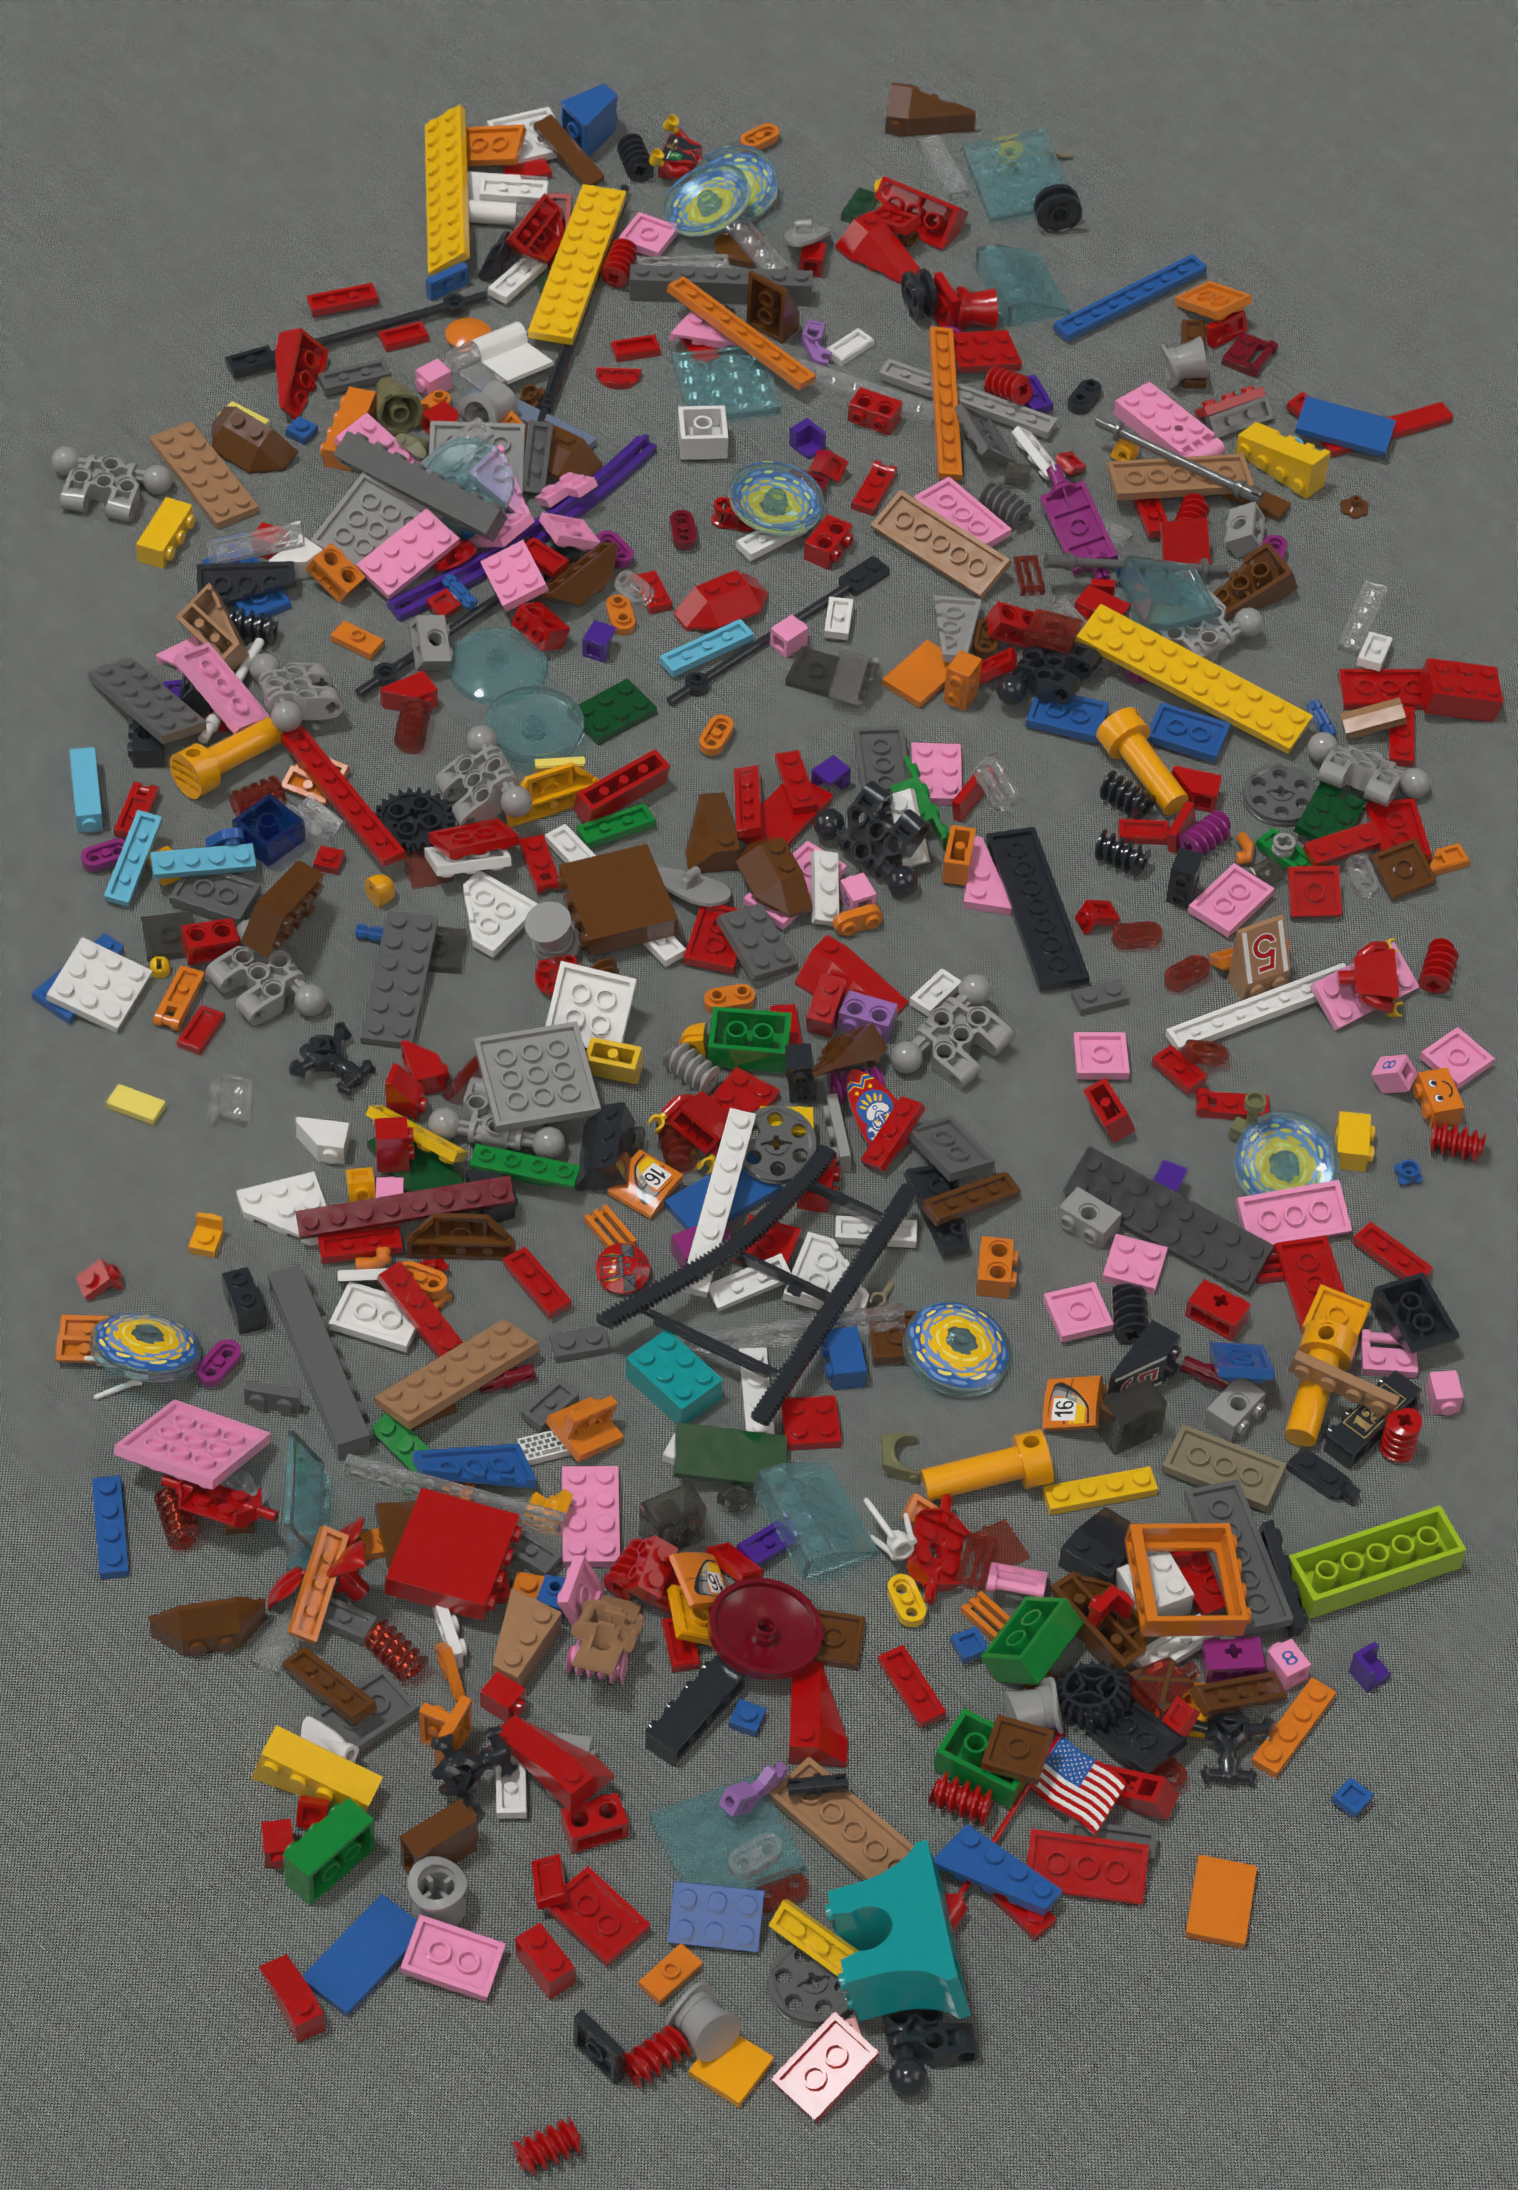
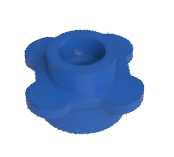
(1405, 1167)

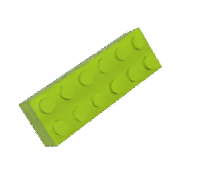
(1376, 1561)

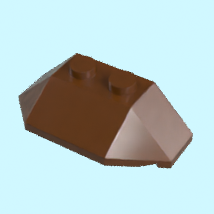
(250, 442)
(570, 454)
(584, 576)
(775, 876)
(459, 1238)
(208, 1625)
(1115, 1638)

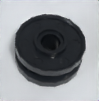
(1057, 208)
(919, 293)

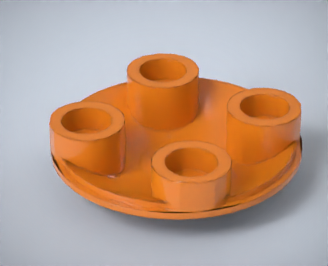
(465, 330)

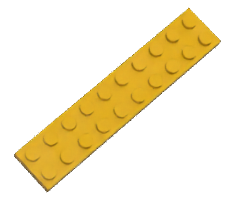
(447, 190)
(577, 264)
(1195, 679)

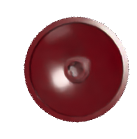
(765, 1629)

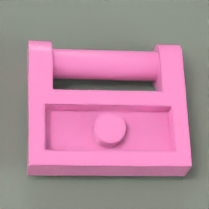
(1385, 1361)
(1016, 1580)

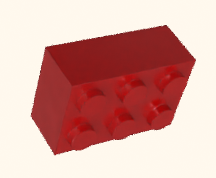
(1460, 689)

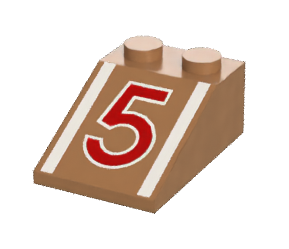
(1260, 958)

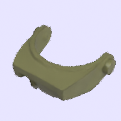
(413, 444)
(889, 1461)

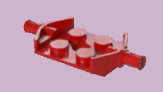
(221, 1503)
(945, 1535)

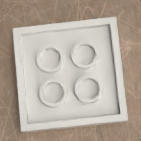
(533, 145)
(99, 985)
(593, 999)

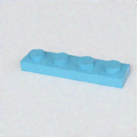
(706, 648)
(133, 858)
(202, 861)

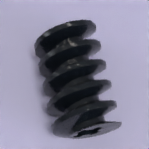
(635, 157)
(255, 627)
(1124, 797)
(1121, 855)
(1129, 1312)

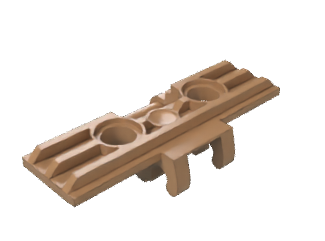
(608, 1633)

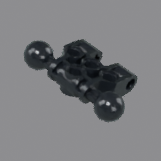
(1049, 674)
(908, 829)
(904, 2041)

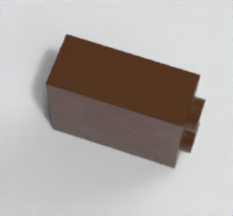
(446, 1834)

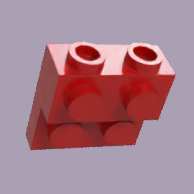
(653, 1573)

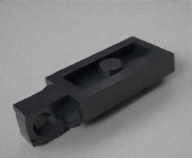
(495, 259)
(1322, 1476)

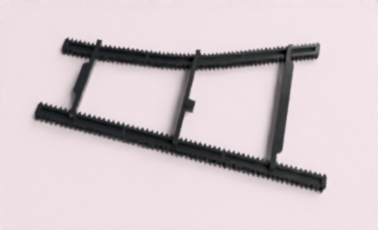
(733, 1248)

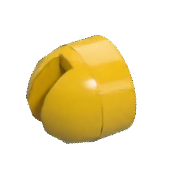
(160, 973)

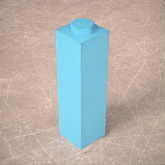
(86, 790)

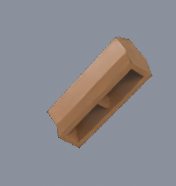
(1373, 718)

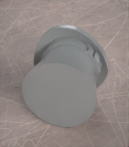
(1185, 361)
(489, 404)
(552, 930)
(1035, 1706)
(437, 1890)
(704, 2022)

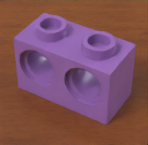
(862, 1009)

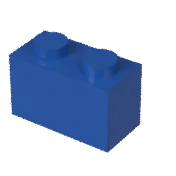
(844, 1358)

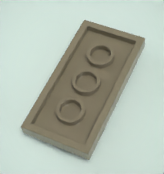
(1212, 1460)

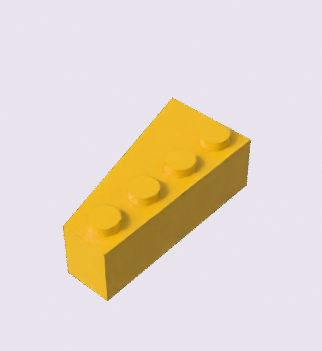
(1284, 458)
(313, 1771)

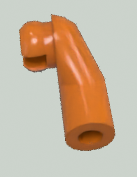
(1246, 856)
(382, 1259)

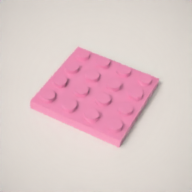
(192, 1444)

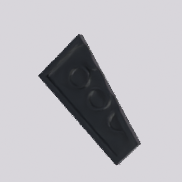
(950, 1236)

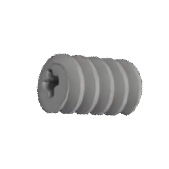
(692, 1068)

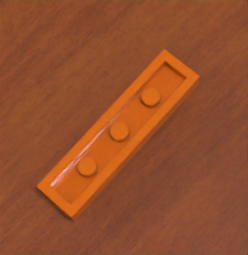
(316, 1586)
(1293, 1728)

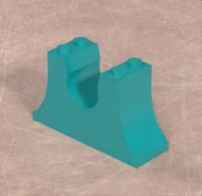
(914, 1939)

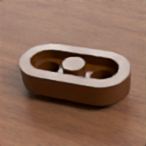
(983, 645)

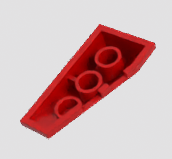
(939, 218)
(876, 246)
(297, 368)
(840, 961)
(815, 1721)
(558, 1765)

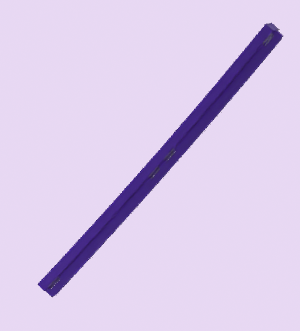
(472, 571)

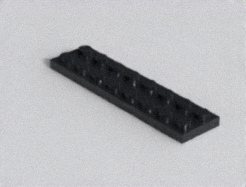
(1037, 909)
(1173, 1220)

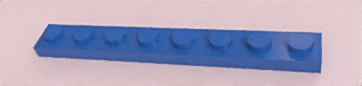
(1129, 298)

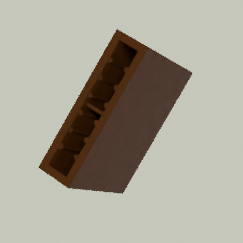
(617, 900)

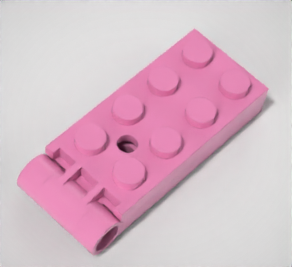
(1166, 423)

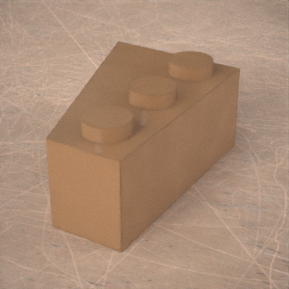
(210, 622)
(525, 1636)

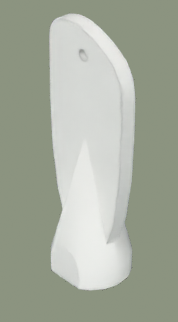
(327, 1738)

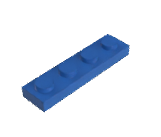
(110, 1527)

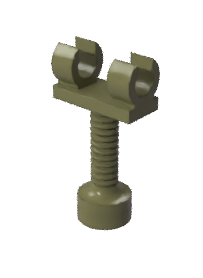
(1254, 1105)

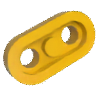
(908, 1602)

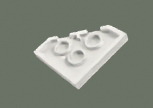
(494, 912)
(278, 1200)
(822, 1266)

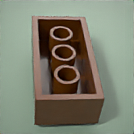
(283, 908)

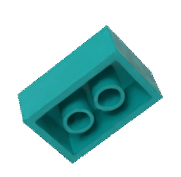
(674, 1378)

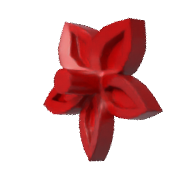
(437, 1264)

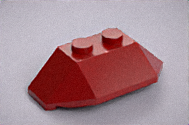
(538, 232)
(721, 602)

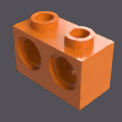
(332, 575)
(962, 680)
(995, 1267)

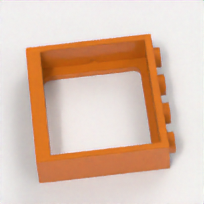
(1187, 1537)

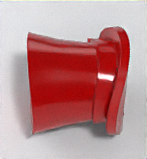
(977, 308)

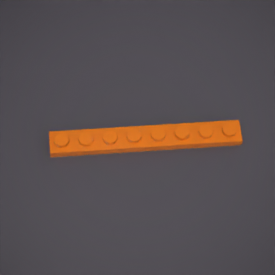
(741, 333)
(944, 401)

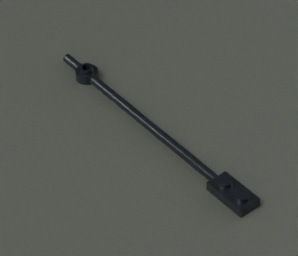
(264, 358)
(853, 581)
(387, 673)

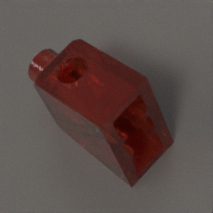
(1160, 1682)

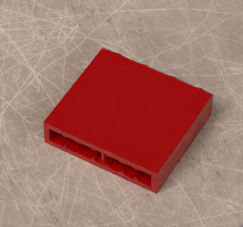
(453, 1554)

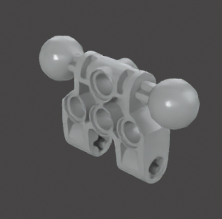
(107, 481)
(1214, 634)
(295, 691)
(1365, 771)
(482, 781)
(267, 982)
(959, 1067)
(479, 1126)

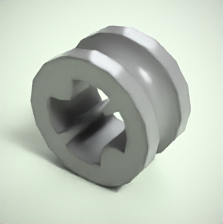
(1278, 842)

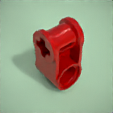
(730, 519)

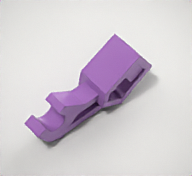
(812, 340)
(742, 1797)

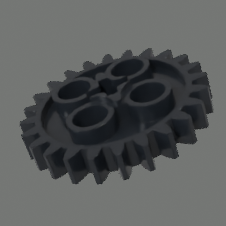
(413, 816)

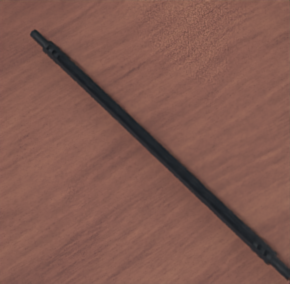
(565, 352)

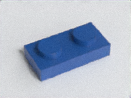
(447, 281)

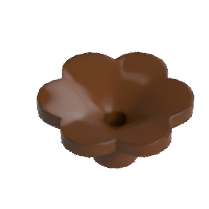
(1354, 507)

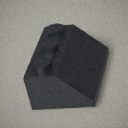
(606, 1148)

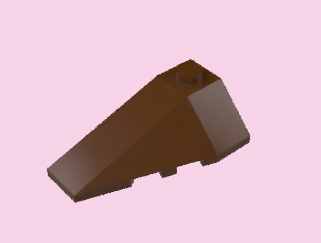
(918, 113)
(1257, 582)
(713, 836)
(851, 1051)

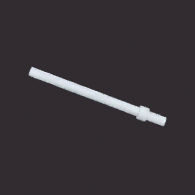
(213, 720)

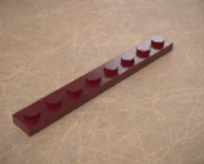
(404, 1207)

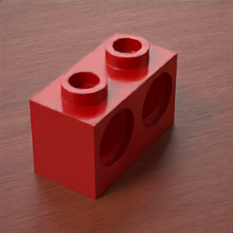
(875, 411)
(828, 542)
(1008, 623)
(540, 626)
(208, 940)
(597, 1828)

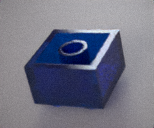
(271, 829)

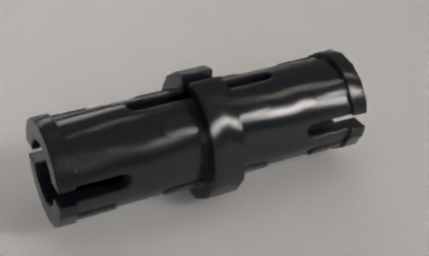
(817, 1785)

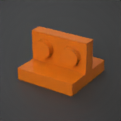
(586, 1427)
(438, 1722)

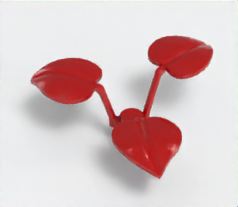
(343, 1569)

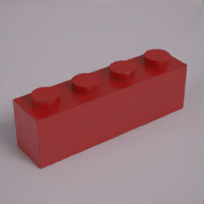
(622, 787)

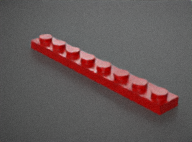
(343, 796)

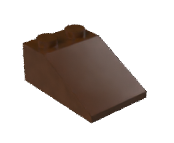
(771, 308)

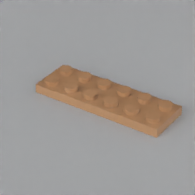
(204, 475)
(1167, 479)
(941, 544)
(456, 1374)
(843, 1825)

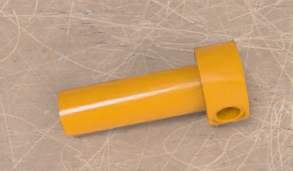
(1126, 737)
(200, 769)
(1334, 1345)
(1026, 1460)

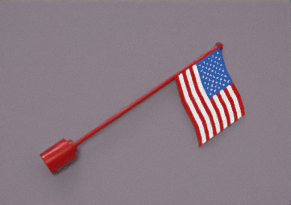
(1069, 1784)

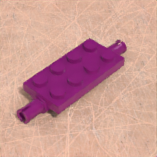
(1077, 522)

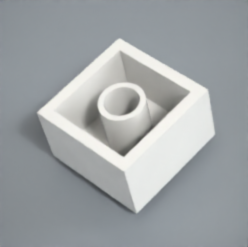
(702, 432)
(1169, 1586)

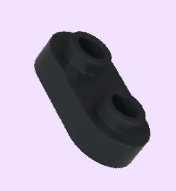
(1084, 397)

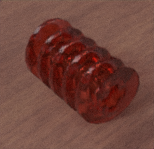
(412, 725)
(250, 795)
(676, 1149)
(179, 1525)
(394, 1651)

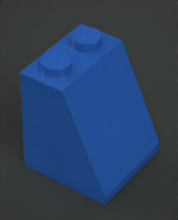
(590, 117)

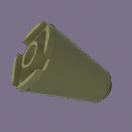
(396, 406)

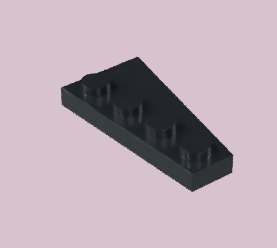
(247, 579)
(1273, 1540)

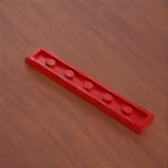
(1407, 424)

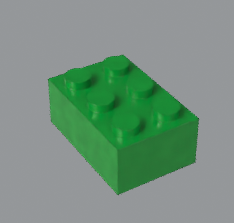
(749, 1039)
(1032, 1640)
(962, 1756)
(328, 1851)

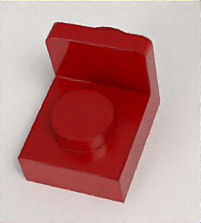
(1096, 913)

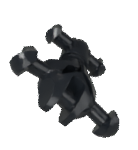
(326, 1053)
(1229, 1733)
(463, 1772)

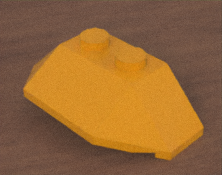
(553, 791)

